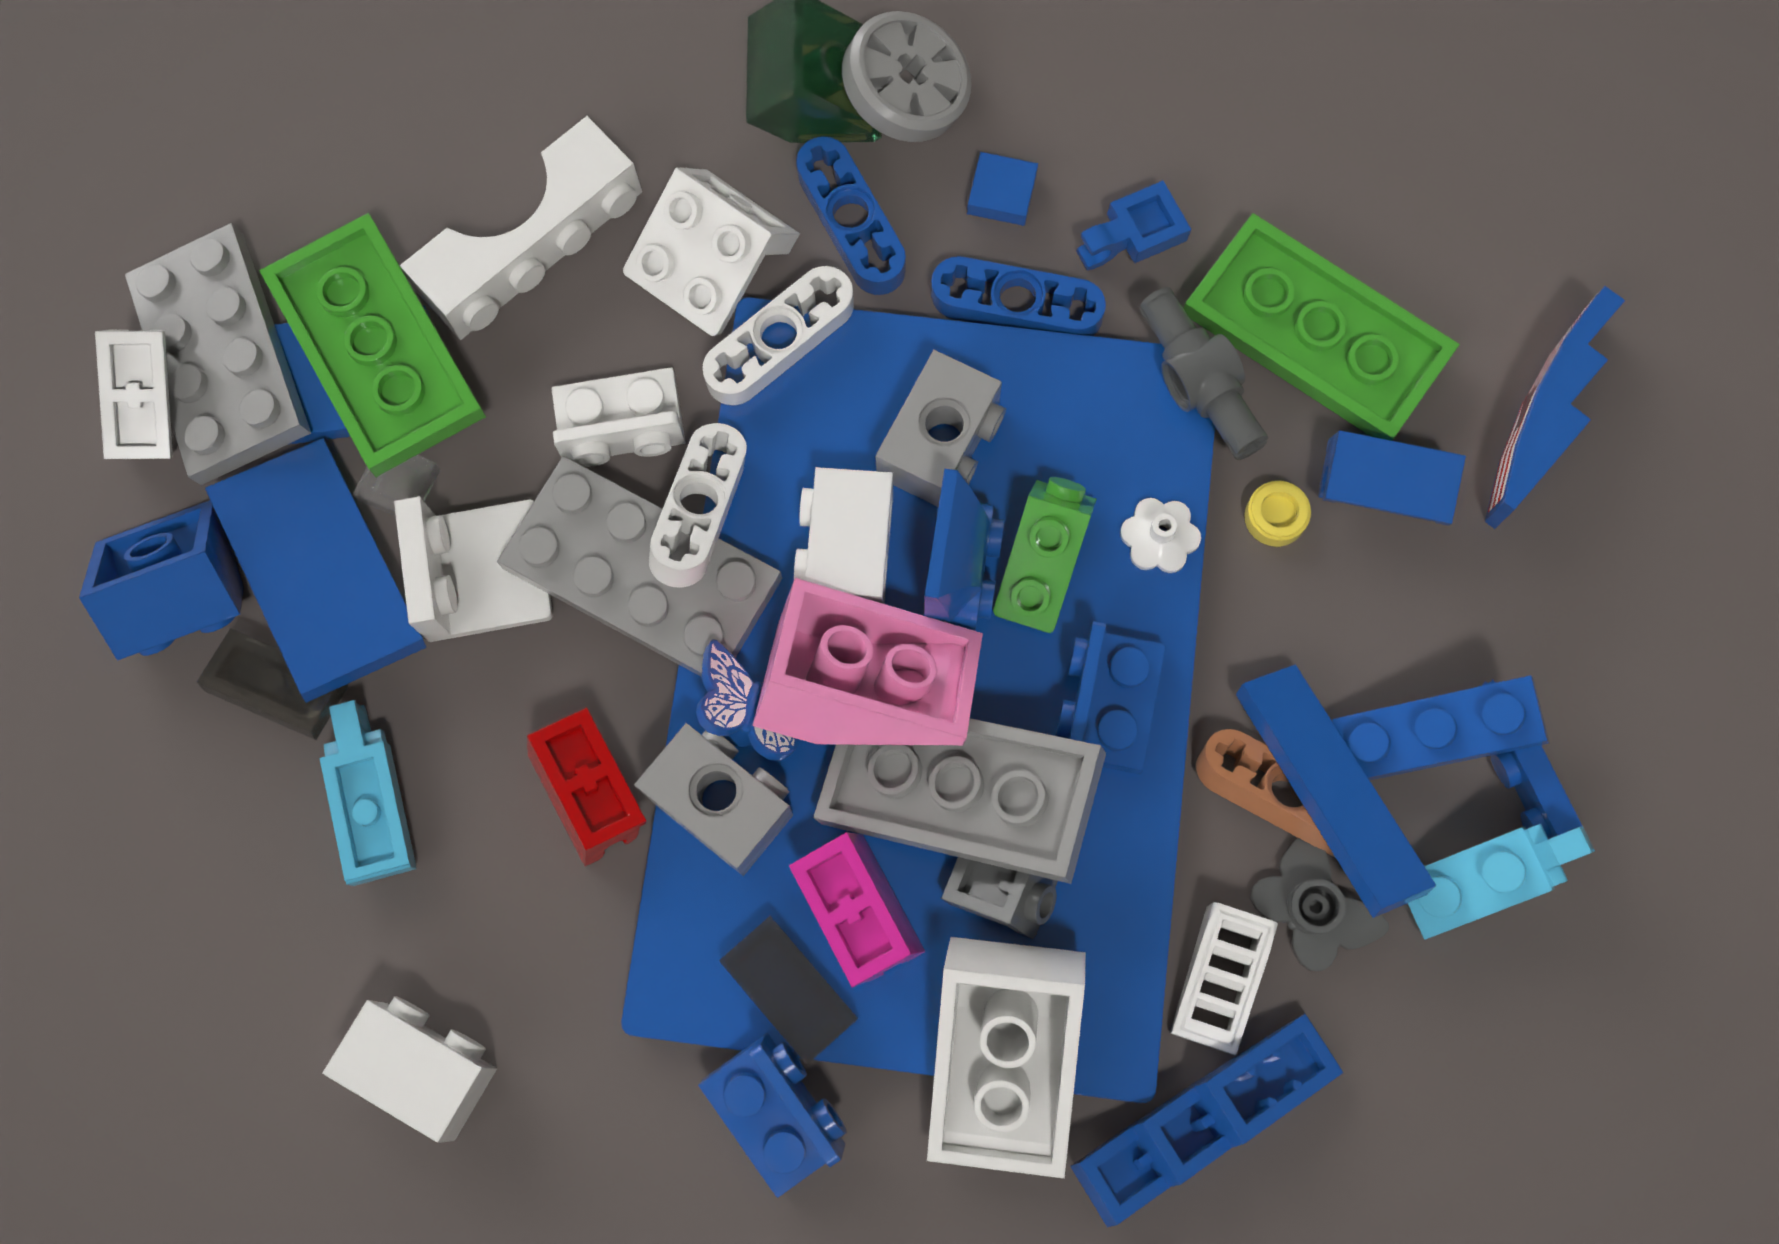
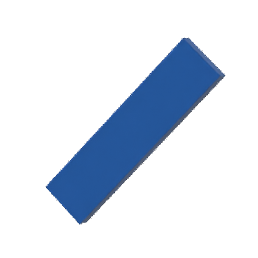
(1335, 791)

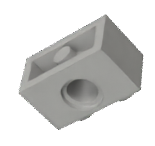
(942, 395)
(677, 787)

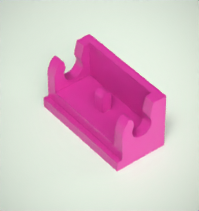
(856, 908)

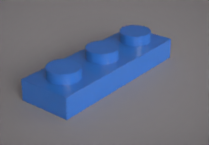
(1446, 728)

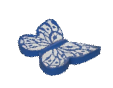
(732, 706)

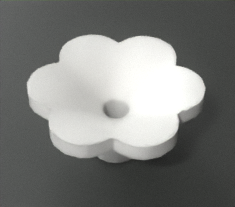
(1156, 547)

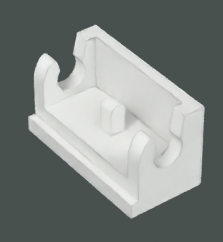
(134, 394)

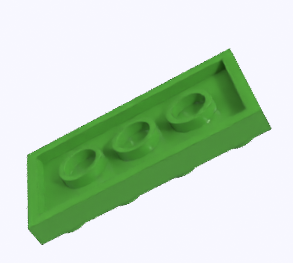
(1320, 329)
(372, 345)

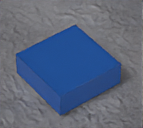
(1002, 188)

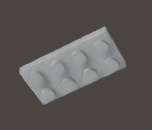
(223, 354)
(592, 551)
(995, 800)

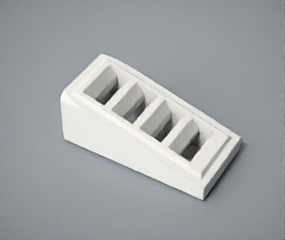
(1255, 959)

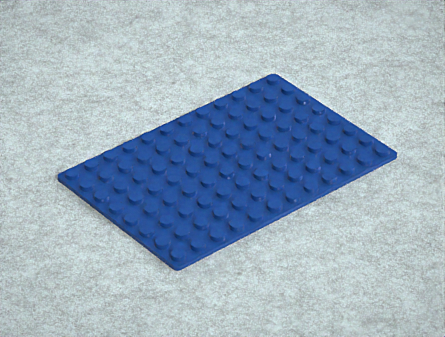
(1072, 413)

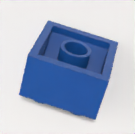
(162, 582)

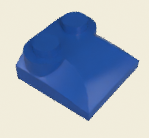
(959, 552)

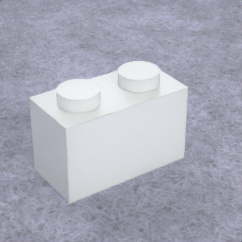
(848, 531)
(411, 1069)

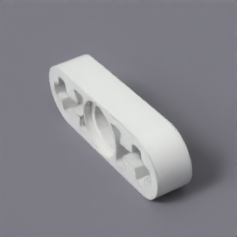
(781, 309)
(702, 528)

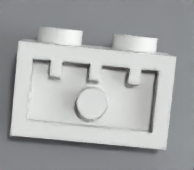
(618, 417)

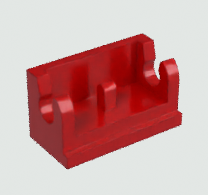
(585, 785)

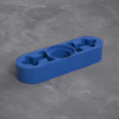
(851, 190)
(1003, 276)

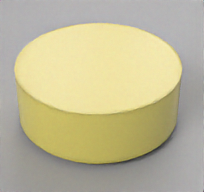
(1277, 513)

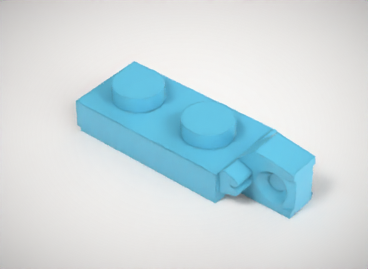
(365, 799)
(1496, 876)

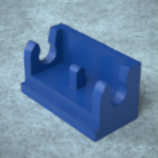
(1391, 477)

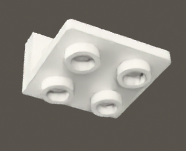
(704, 247)
(454, 571)

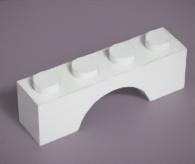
(473, 276)

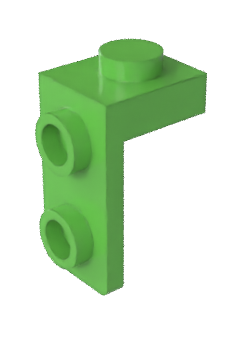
(1044, 553)

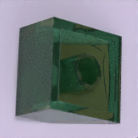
(797, 73)

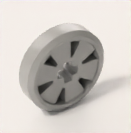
(883, 99)

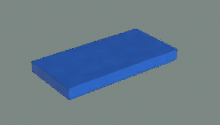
(314, 569)

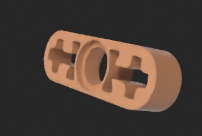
(1236, 785)

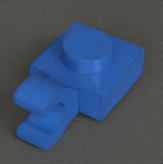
(1140, 223)

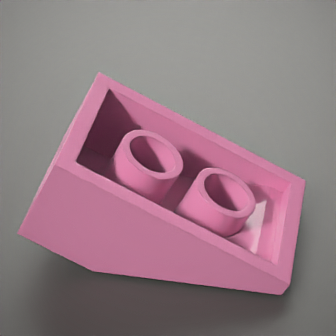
(866, 673)

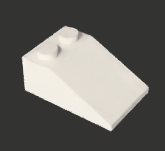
(1006, 1056)

